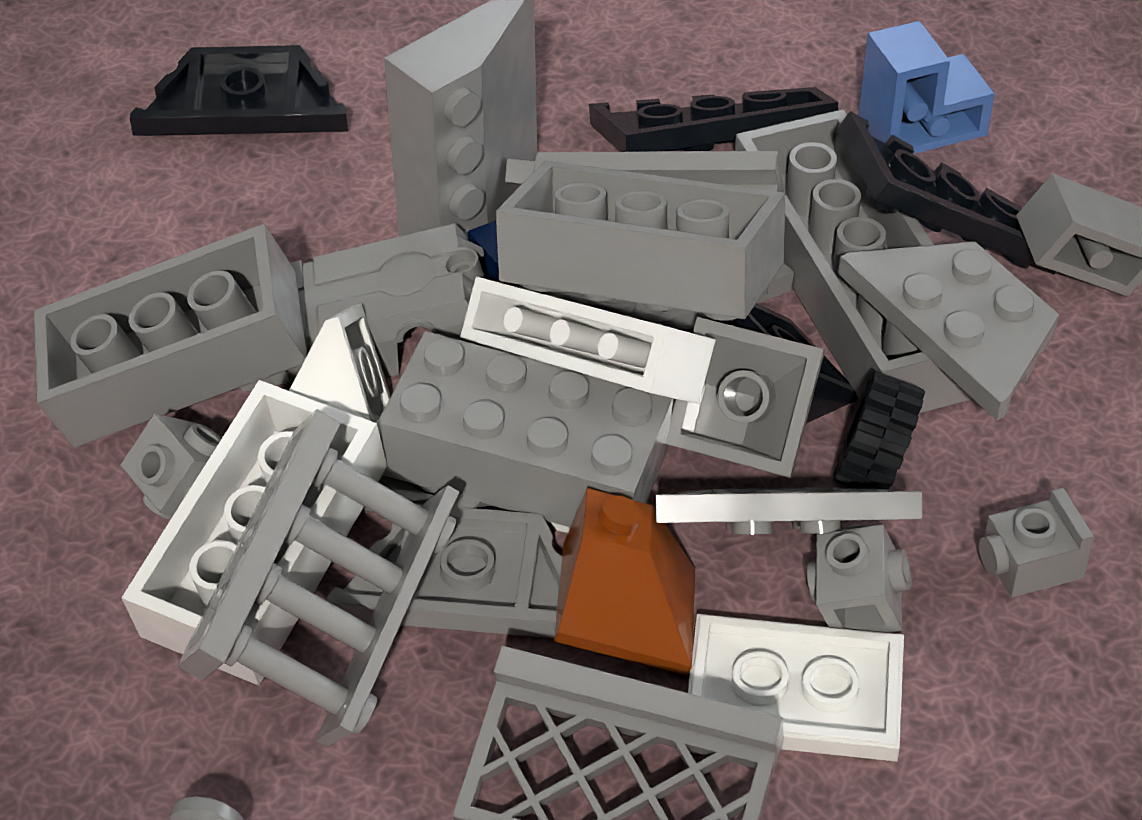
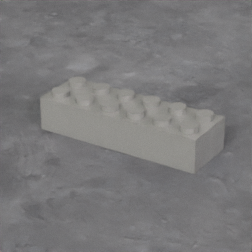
(831, 217)

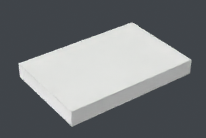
(827, 683)

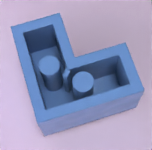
(920, 91)

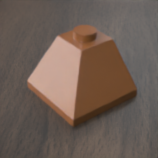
(626, 585)

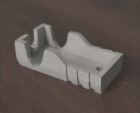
(401, 286)

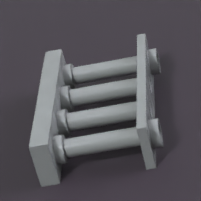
(255, 578)

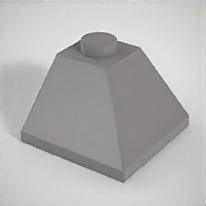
(750, 399)

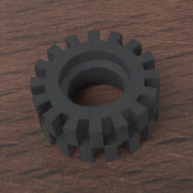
(879, 433)

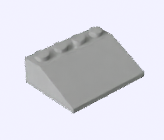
(458, 113)

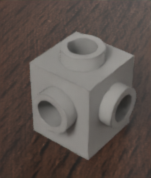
(168, 461)
(859, 579)

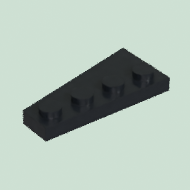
(706, 121)
(935, 198)

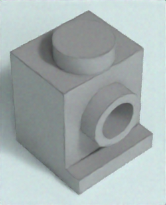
(1037, 545)

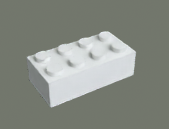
(203, 533)

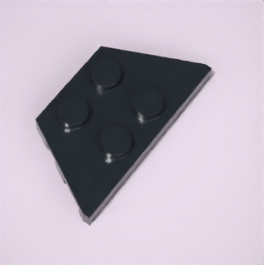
(241, 93)

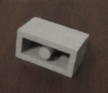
(1084, 234)

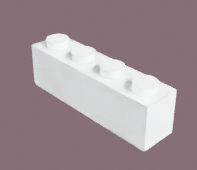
(588, 340)

